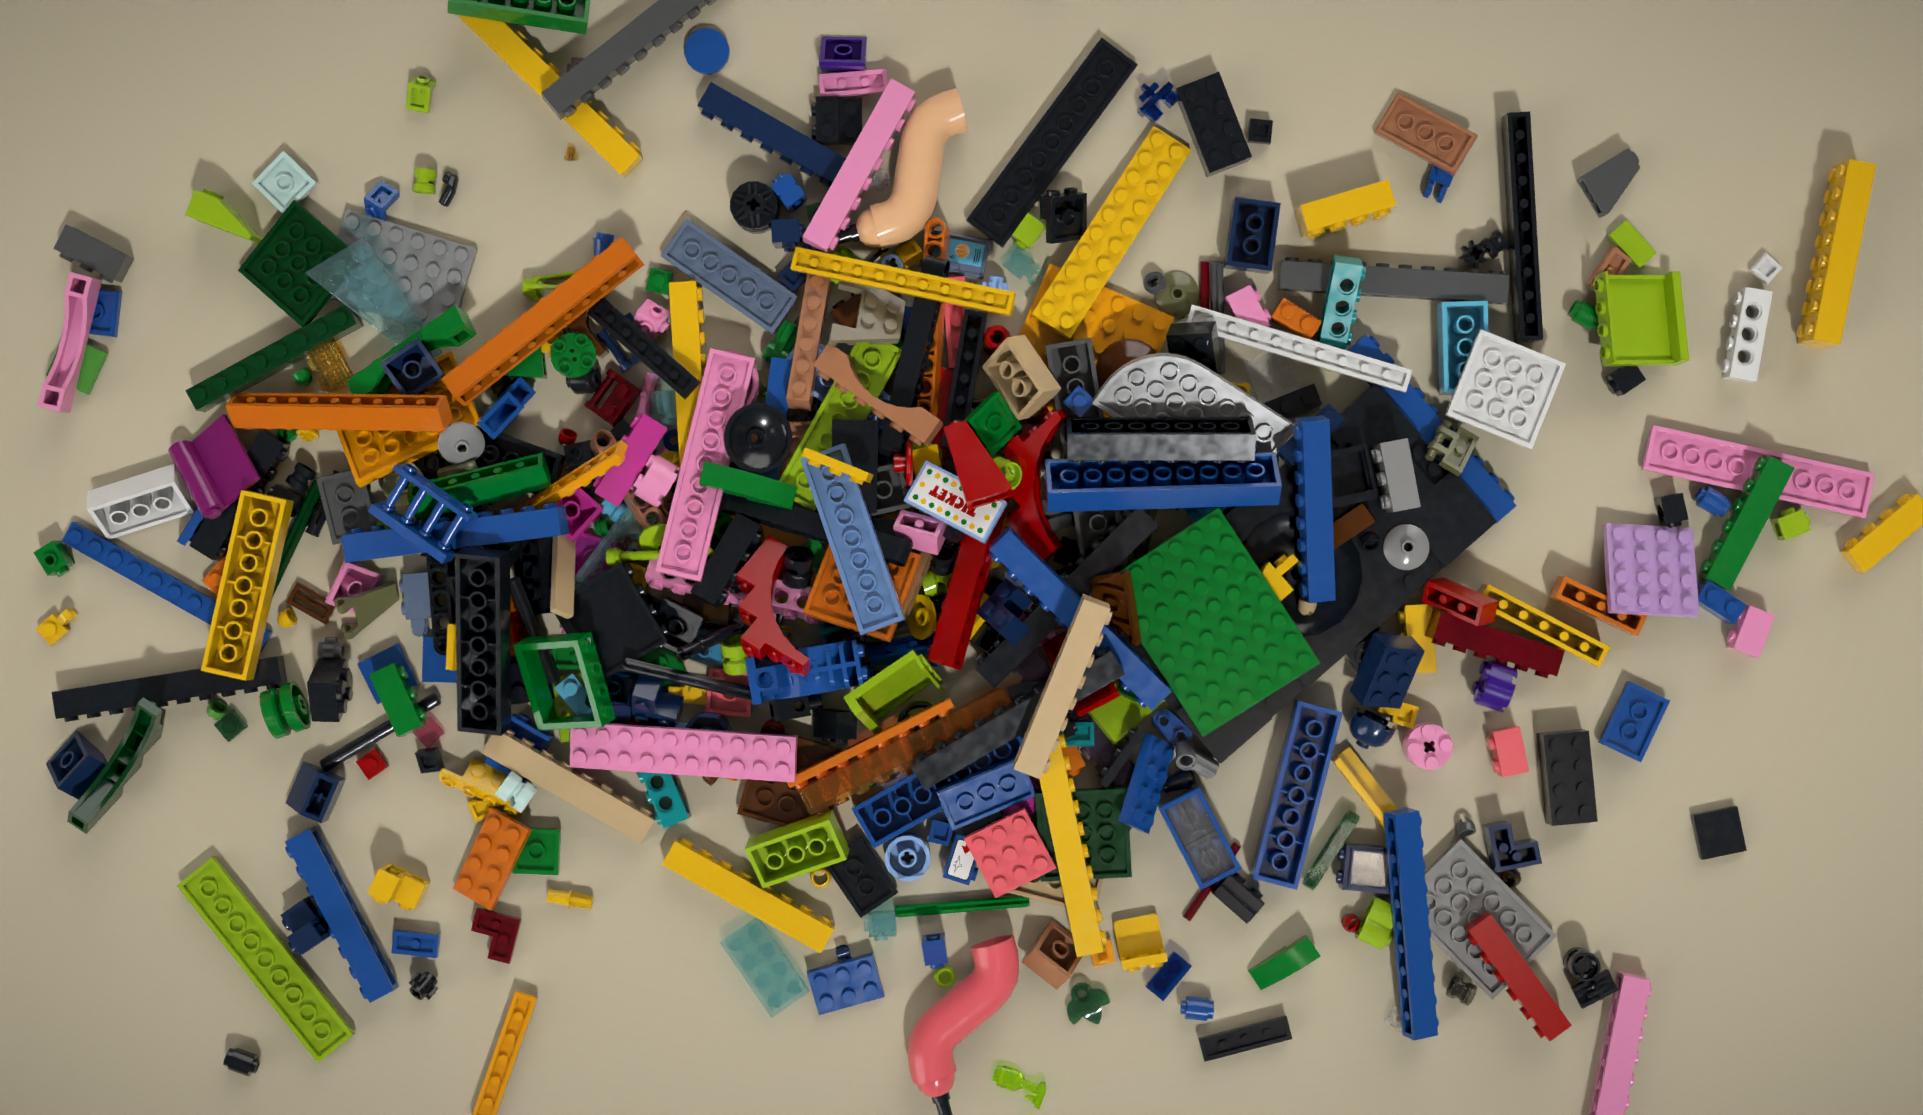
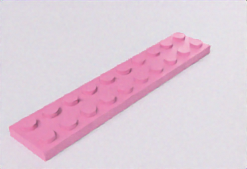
(1731, 464)
(695, 506)
(685, 752)

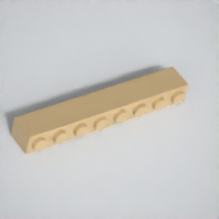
(1061, 686)
(570, 785)

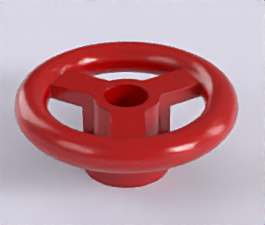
(905, 463)

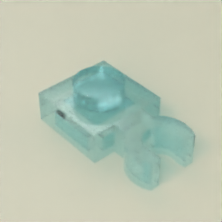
(1020, 265)

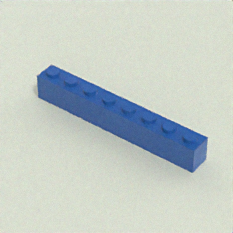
(1315, 509)
(341, 914)

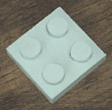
(284, 182)

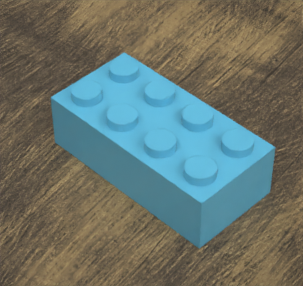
(1456, 333)

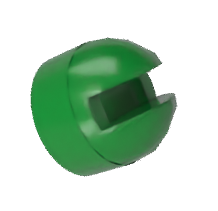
(302, 377)
(292, 435)

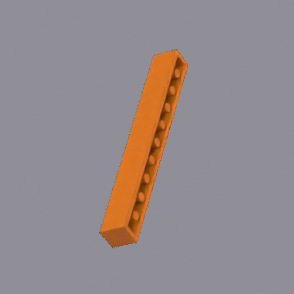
(542, 321)
(339, 411)

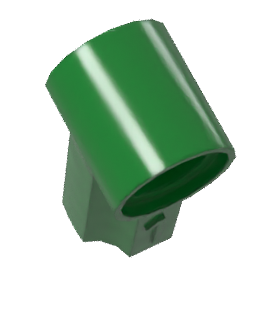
(782, 343)

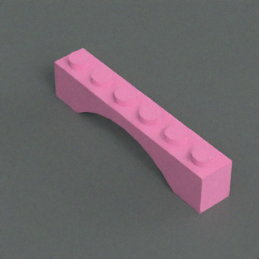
(62, 380)

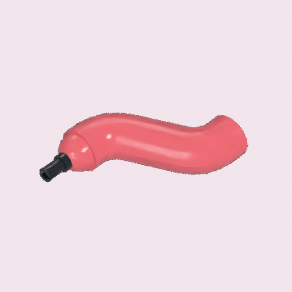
(959, 1015)

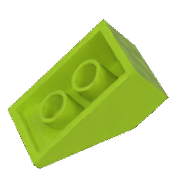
(212, 210)

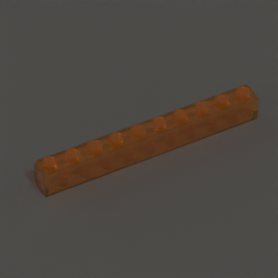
(895, 756)

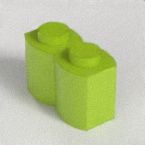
(1376, 924)

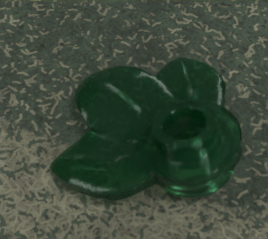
(1086, 1006)

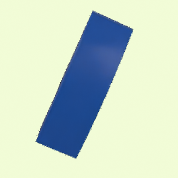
(506, 407)

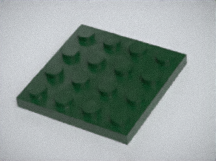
(285, 254)
(1105, 835)

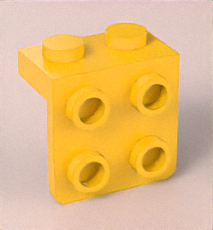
(1139, 942)

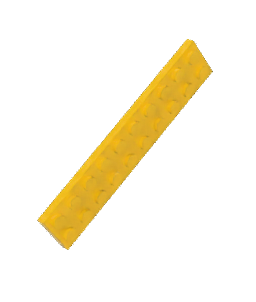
(1111, 232)

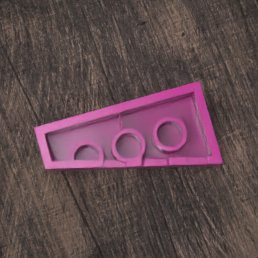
(641, 444)

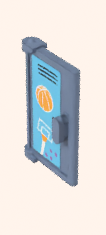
(965, 254)

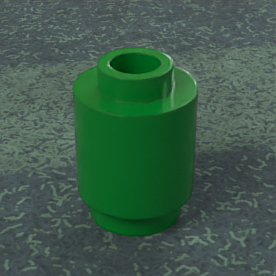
(1584, 315)

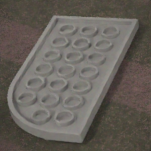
(1185, 388)

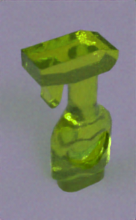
(1014, 1080)

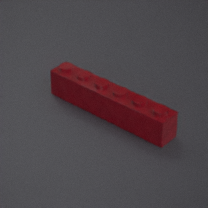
(1494, 643)

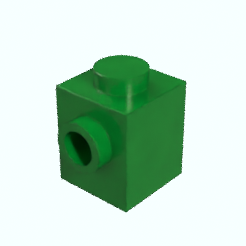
(54, 558)

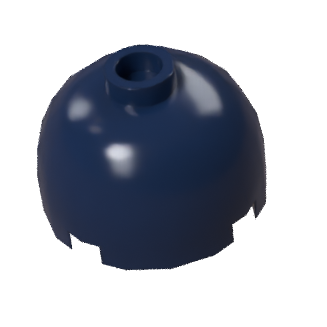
(1370, 729)

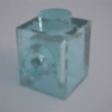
(881, 924)

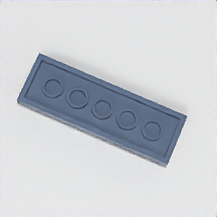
(729, 276)

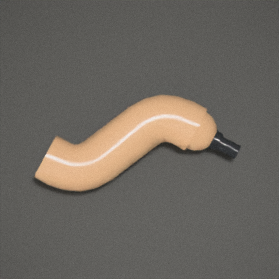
(915, 175)

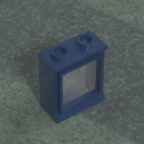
(1363, 868)

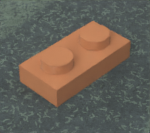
(1614, 262)

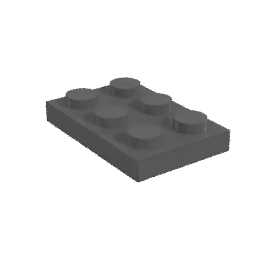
(344, 504)

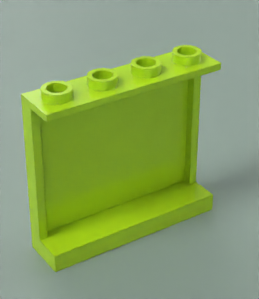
(1641, 319)
(891, 689)

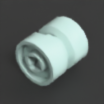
(516, 791)

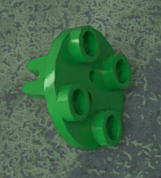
(563, 359)

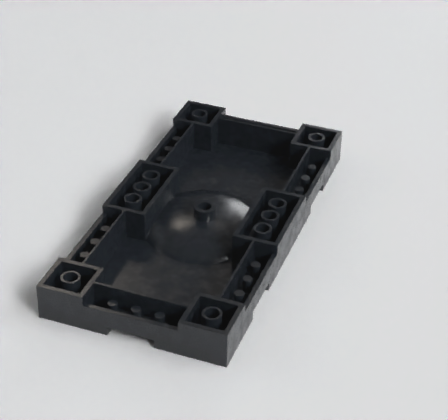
(1365, 582)

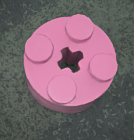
(656, 480)
(1439, 741)

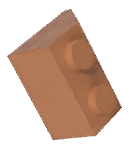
(1052, 955)

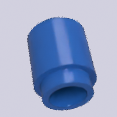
(1712, 501)
(1197, 1008)

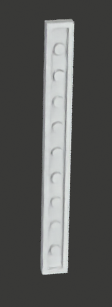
(1304, 350)

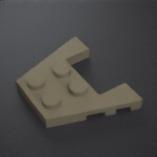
(877, 318)

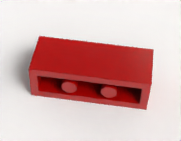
(1460, 601)

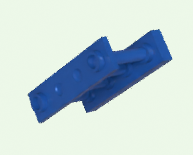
(404, 524)

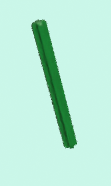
(958, 906)

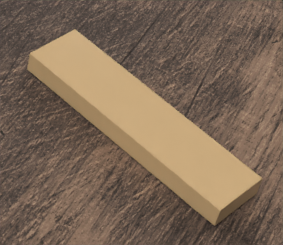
(563, 576)

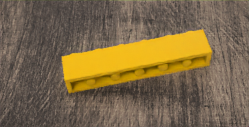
(1546, 627)

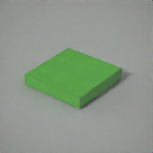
(90, 369)

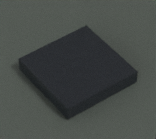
(1718, 832)

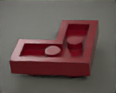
(502, 928)

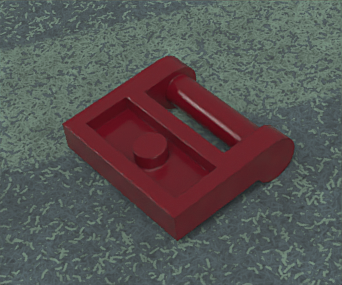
(617, 402)

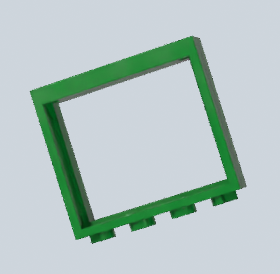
(538, 688)

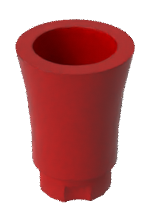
(988, 345)

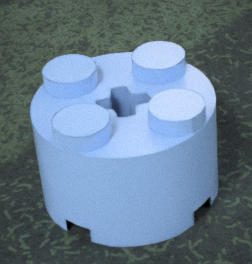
(899, 866)

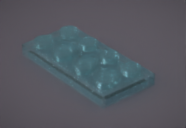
(764, 966)

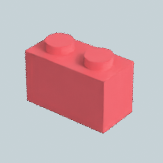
(1507, 751)

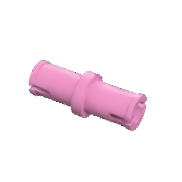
(649, 385)

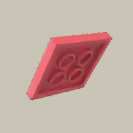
(1010, 852)

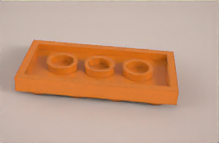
(492, 858)

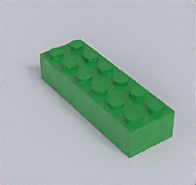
(548, 14)

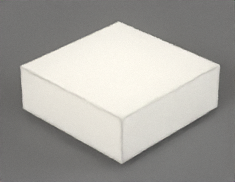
(1765, 268)

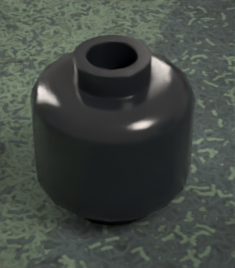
(585, 384)

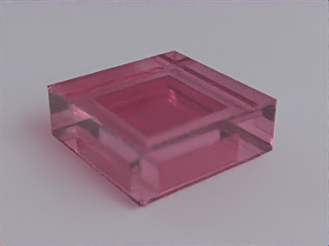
(429, 734)

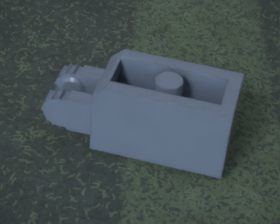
(416, 601)

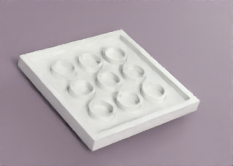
(1505, 389)

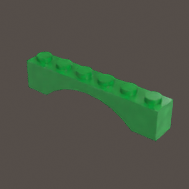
(447, 330)

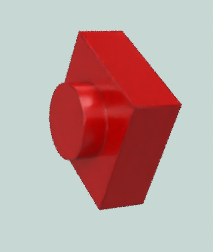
(372, 763)

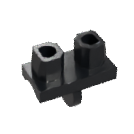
(1594, 990)

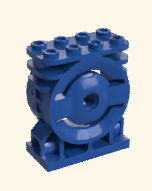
(832, 668)

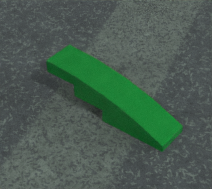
(748, 485)

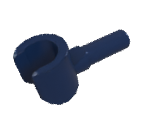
(843, 952)

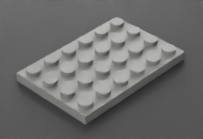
(424, 266)
(1460, 891)

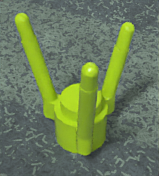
(535, 286)

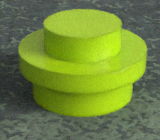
(945, 976)

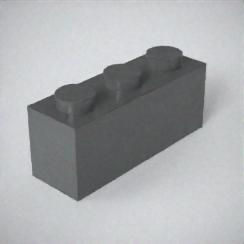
(93, 254)

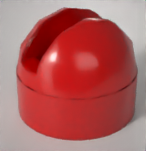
(567, 436)
(1348, 919)

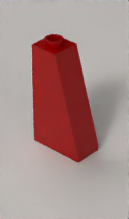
(976, 470)

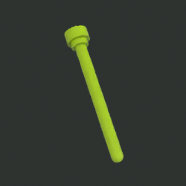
(615, 555)

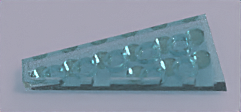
(368, 289)

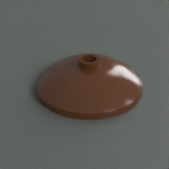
(1119, 354)

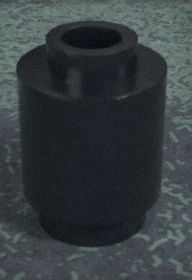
(241, 1061)

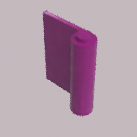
(214, 467)

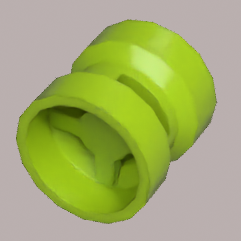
(424, 181)

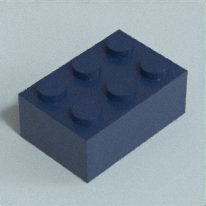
(1252, 235)
(1386, 670)

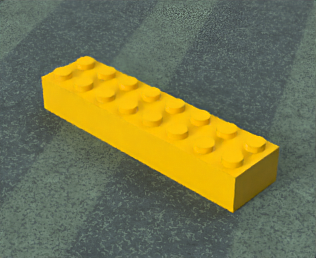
(1836, 254)
(247, 585)

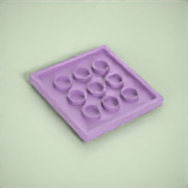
(1650, 570)

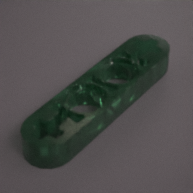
(1330, 849)

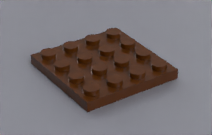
(774, 800)

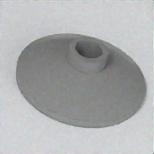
(458, 434)
(1394, 547)

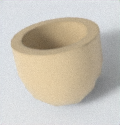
(1306, 608)

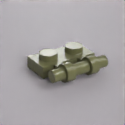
(1458, 450)

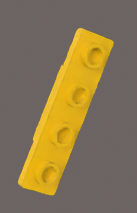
(479, 781)

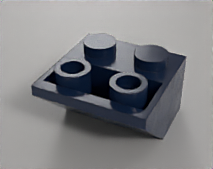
(315, 792)

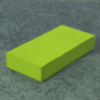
(1632, 244)

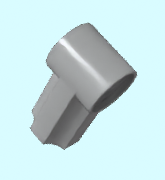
(1190, 758)

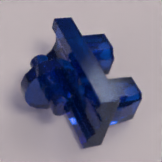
(1165, 94)

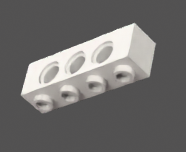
(1760, 303)

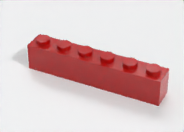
(1518, 977)

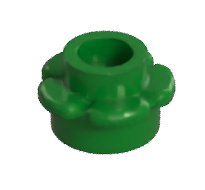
(602, 526)

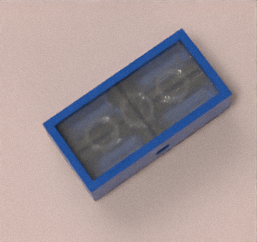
(1199, 837)

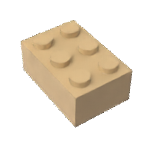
(1021, 377)

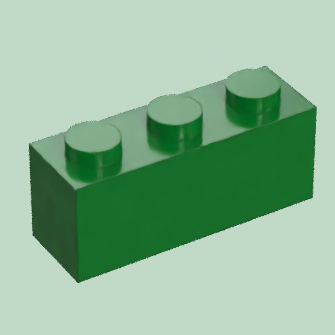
(399, 699)

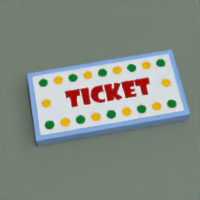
(942, 497)

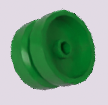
(285, 710)

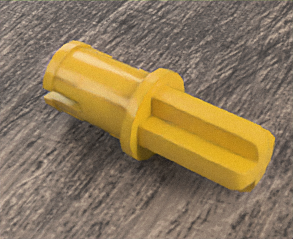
(569, 899)

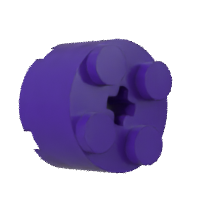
(1494, 685)

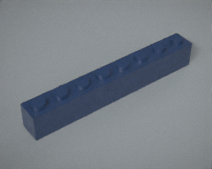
(771, 134)

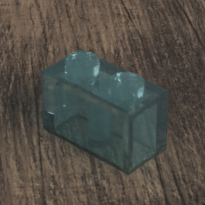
(664, 407)

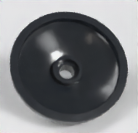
(773, 438)

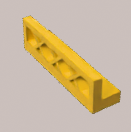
(1363, 783)

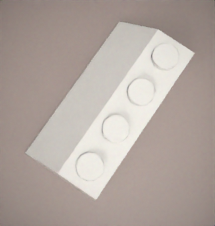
(139, 502)

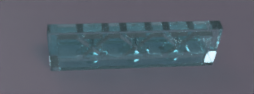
(609, 541)

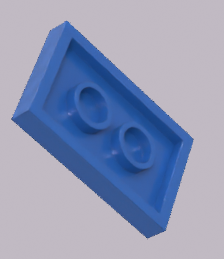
(1633, 721)
(845, 983)

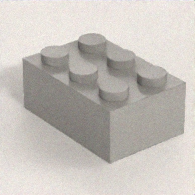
(1395, 476)

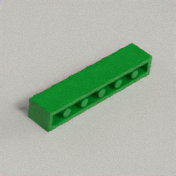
(488, 483)
(1746, 521)

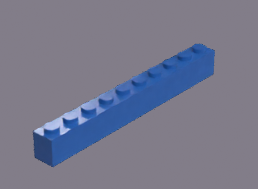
(1425, 420)
(481, 531)
(1063, 601)
(1411, 923)

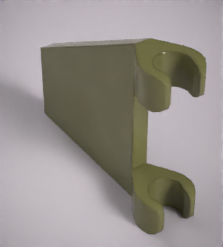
(366, 607)

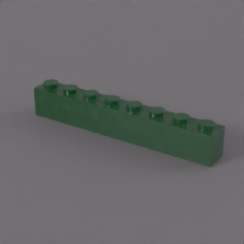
(272, 358)

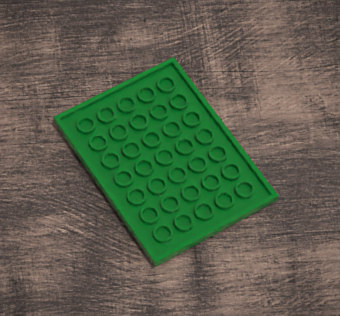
(1215, 623)

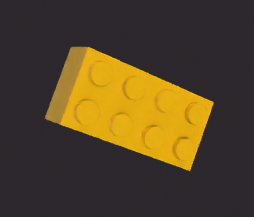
(1345, 208)

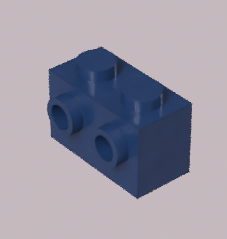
(787, 234)

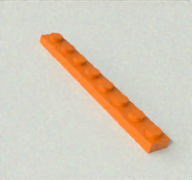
(880, 739)

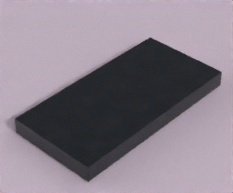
(862, 445)

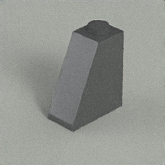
(1608, 181)

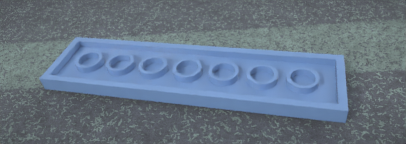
(854, 544)

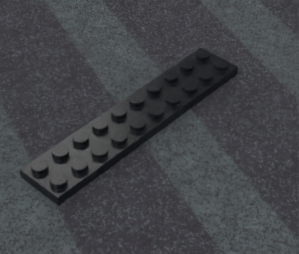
(1052, 142)

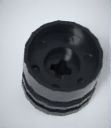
(759, 220)

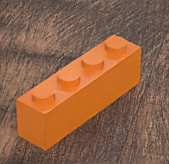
(1594, 604)

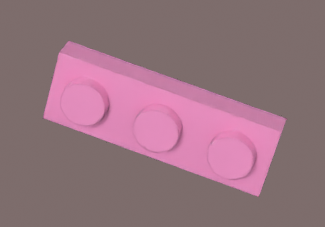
(853, 83)

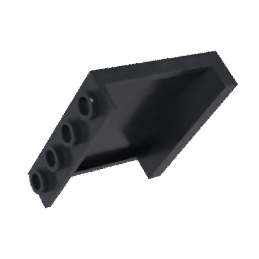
(617, 617)

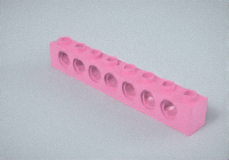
(789, 609)

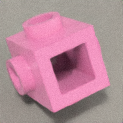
(652, 319)

